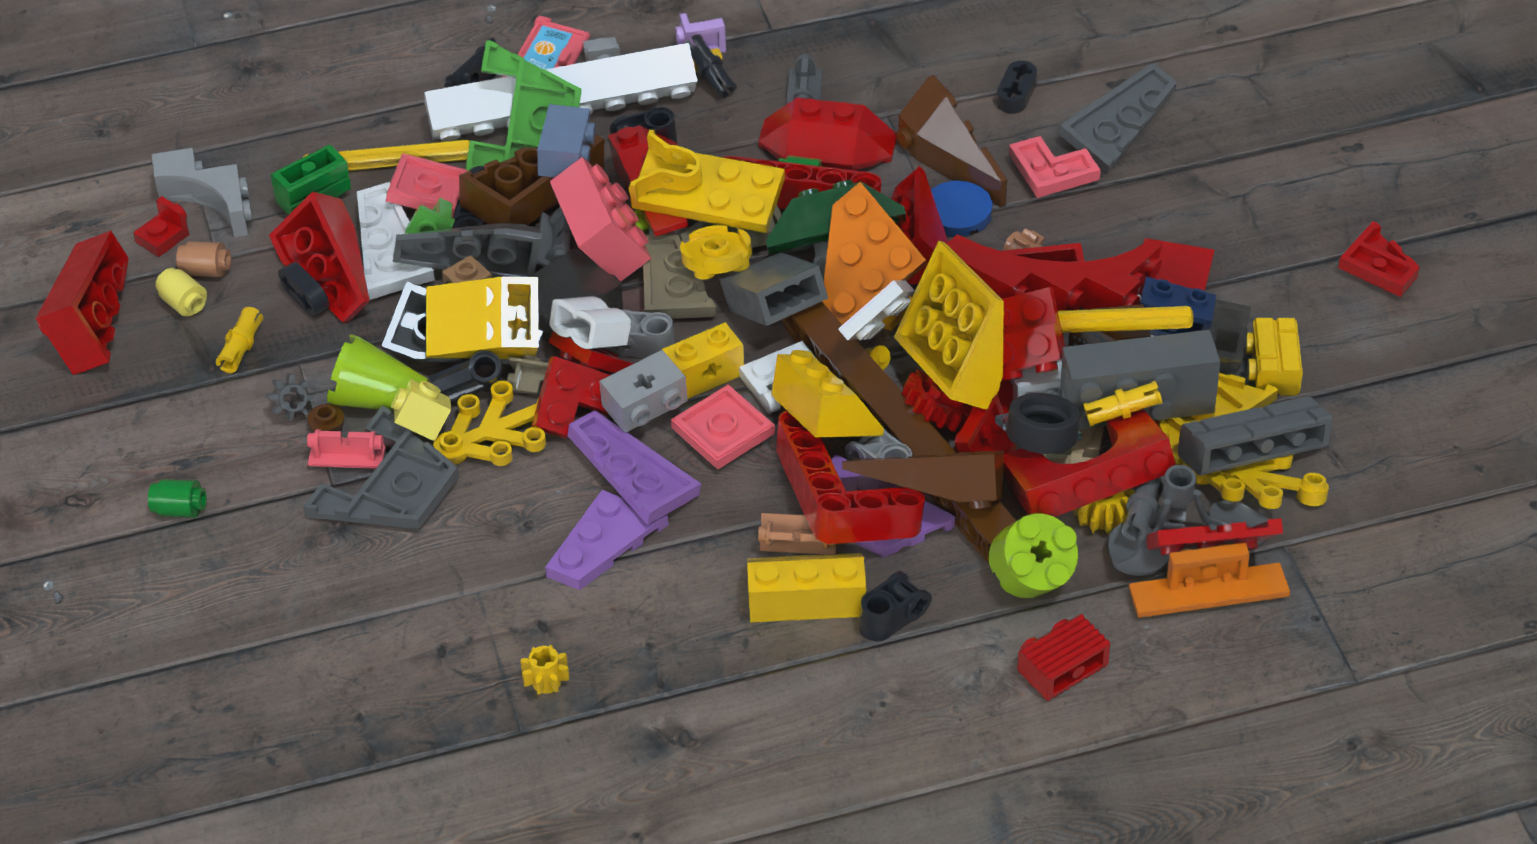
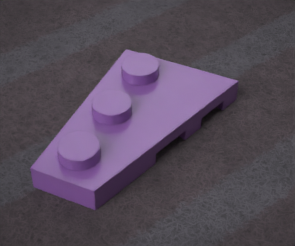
(599, 538)

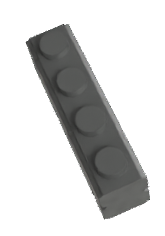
(1254, 435)

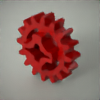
(934, 403)

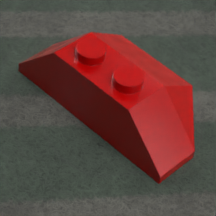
(832, 131)

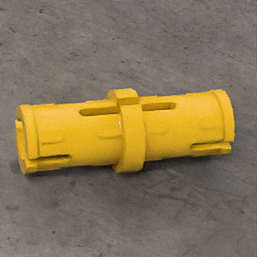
(239, 339)
(1122, 403)

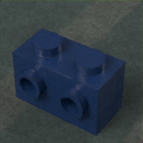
(1166, 294)

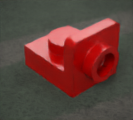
(164, 229)

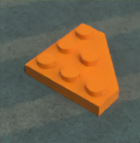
(864, 253)

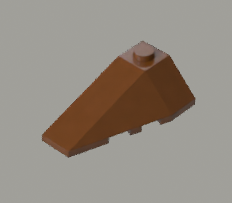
(945, 143)
(957, 476)

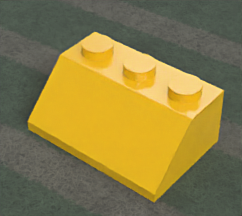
(820, 398)
(805, 587)

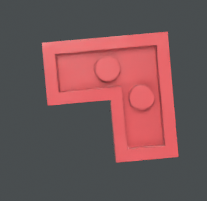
(1049, 173)

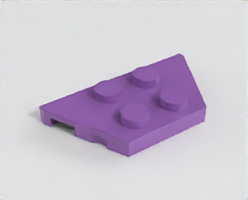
(932, 516)

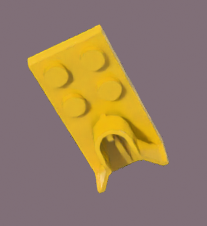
(706, 187)

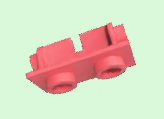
(355, 451)

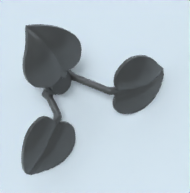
(1177, 492)

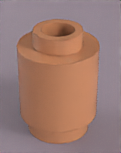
(203, 259)

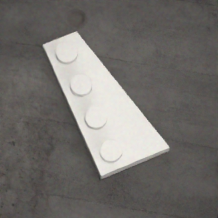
(379, 226)

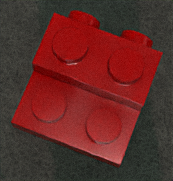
(1031, 334)

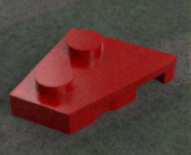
(592, 358)

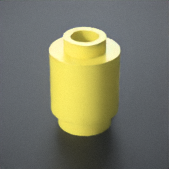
(181, 291)

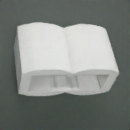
(590, 322)

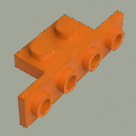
(1208, 580)

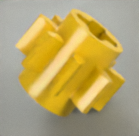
(545, 669)

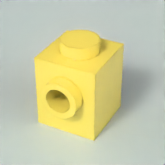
(421, 408)

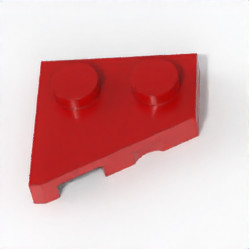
(1379, 261)

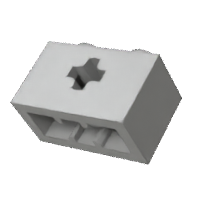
(643, 391)

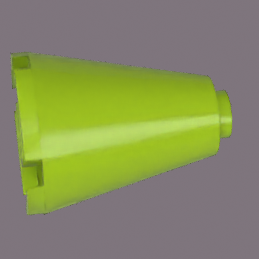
(368, 376)

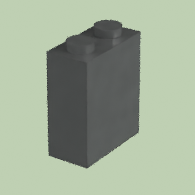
(774, 288)

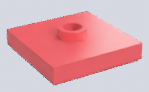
(423, 183)
(723, 426)

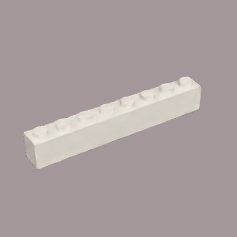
(604, 84)

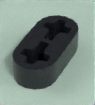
(1010, 85)
(303, 289)

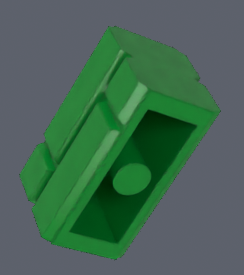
(318, 172)

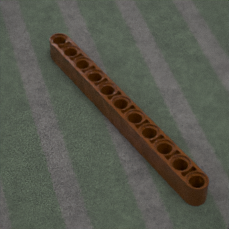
(883, 398)

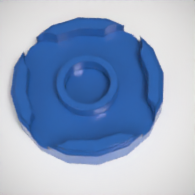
(962, 207)

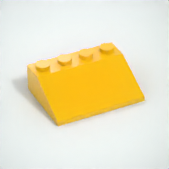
(955, 329)

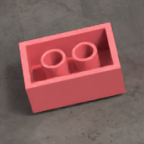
(601, 218)

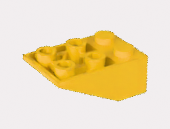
(482, 316)

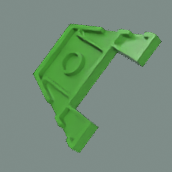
(532, 95)

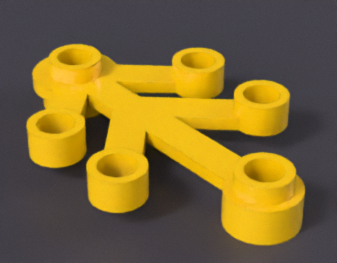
(460, 444)
(1310, 490)

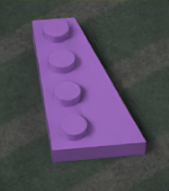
(635, 471)

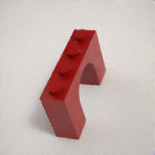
(1136, 457)

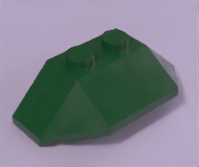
(809, 216)

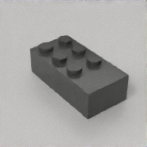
(1180, 363)

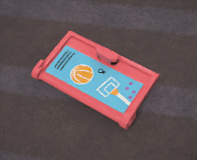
(552, 44)

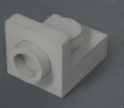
(601, 49)

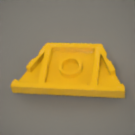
(1230, 398)

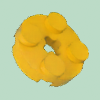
(716, 251)

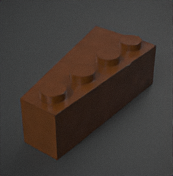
(512, 188)

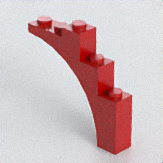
(1075, 283)

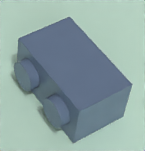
(564, 139)

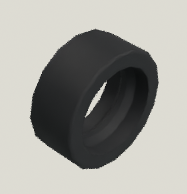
(1028, 418)

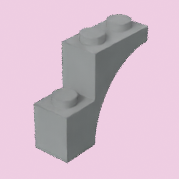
(219, 188)

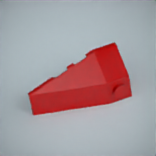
(923, 221)

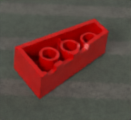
(83, 302)

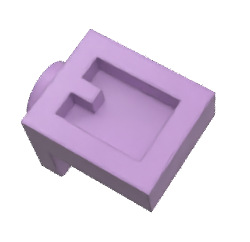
(712, 32)

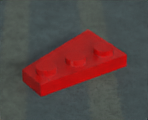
(1203, 537)

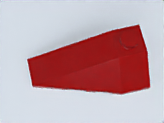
(628, 153)
(326, 245)

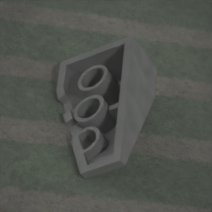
(499, 248)
(408, 328)

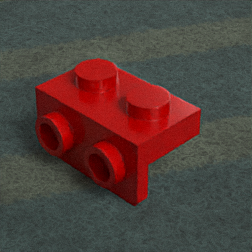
(982, 432)

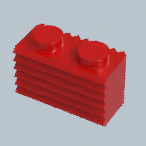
(1063, 656)

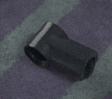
(463, 378)

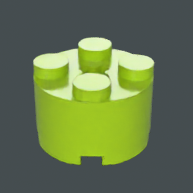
(1038, 572)

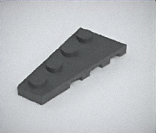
(1119, 116)

